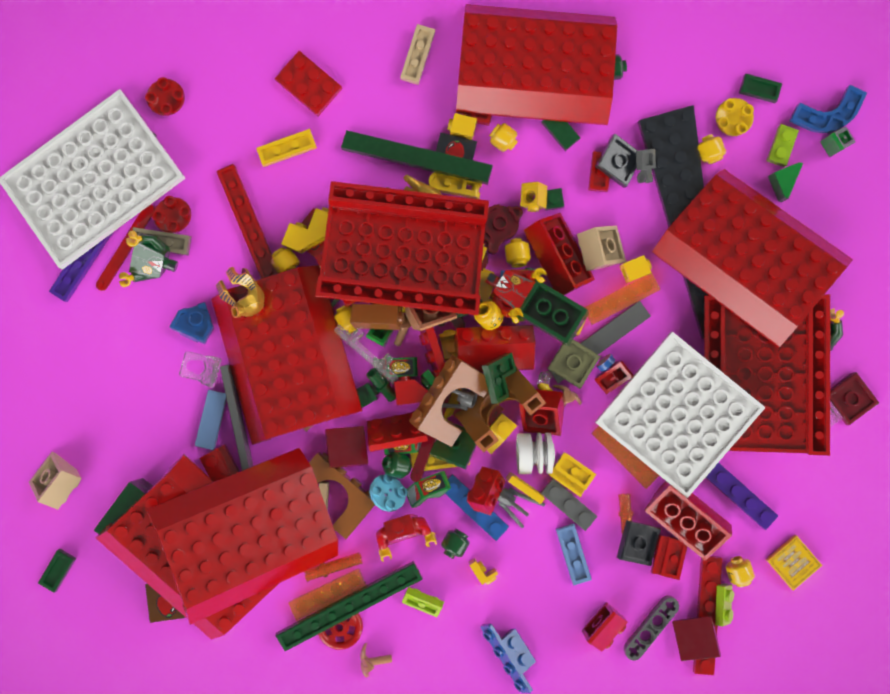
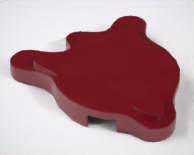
(501, 225)

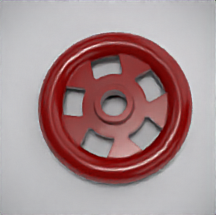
(349, 639)

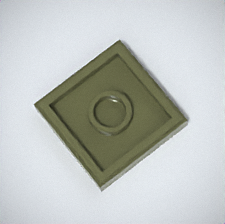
(574, 363)

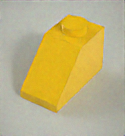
(502, 428)

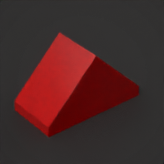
(614, 377)

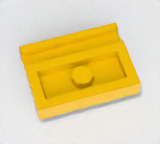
(572, 474)

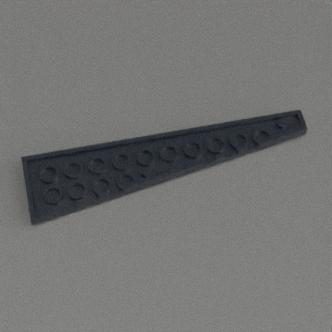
(677, 175)

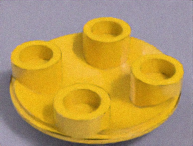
(734, 117)

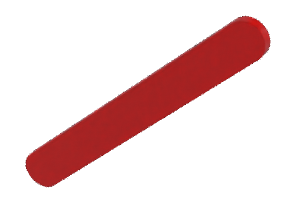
(123, 250)

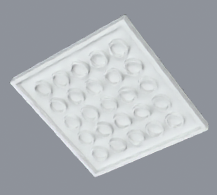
(679, 414)

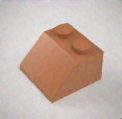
(423, 319)

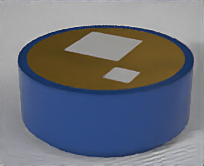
(606, 362)

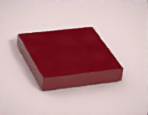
(852, 398)
(346, 447)
(696, 638)

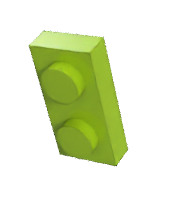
(782, 145)
(724, 600)
(422, 602)

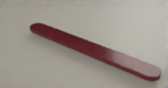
(424, 452)

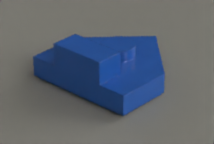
(193, 323)

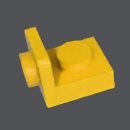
(447, 343)
(479, 569)

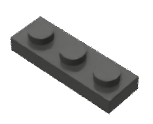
(569, 504)

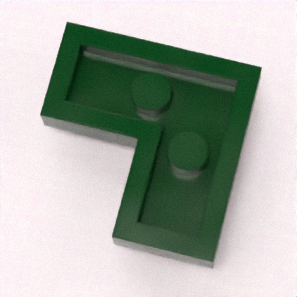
(495, 375)

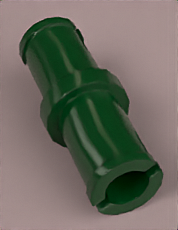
(381, 384)

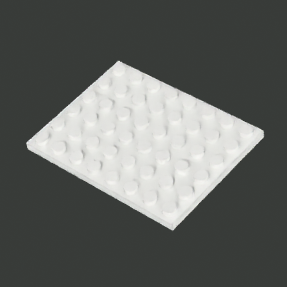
(91, 179)

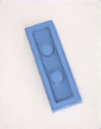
(211, 420)
(573, 554)

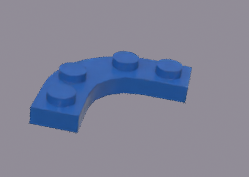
(833, 120)

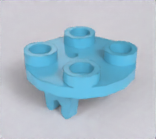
(393, 500)

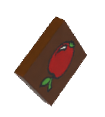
(159, 608)

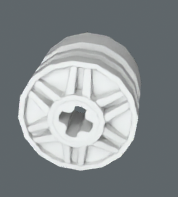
(534, 453)

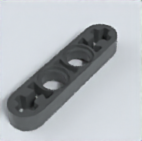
(648, 625)

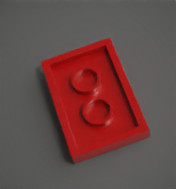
(308, 83)
(434, 354)
(393, 432)

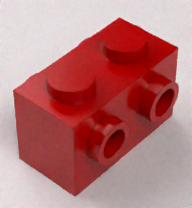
(486, 490)

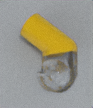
(544, 380)

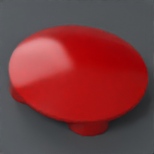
(165, 97)
(172, 214)

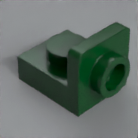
(367, 394)

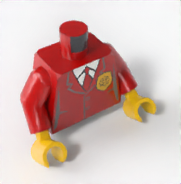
(513, 289)
(402, 529)

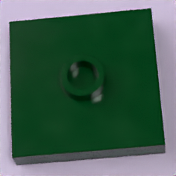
(459, 453)

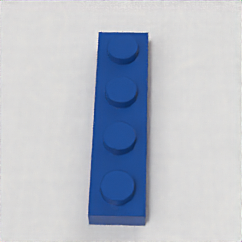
(490, 523)

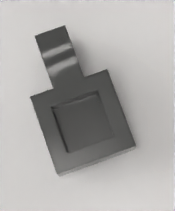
(645, 162)

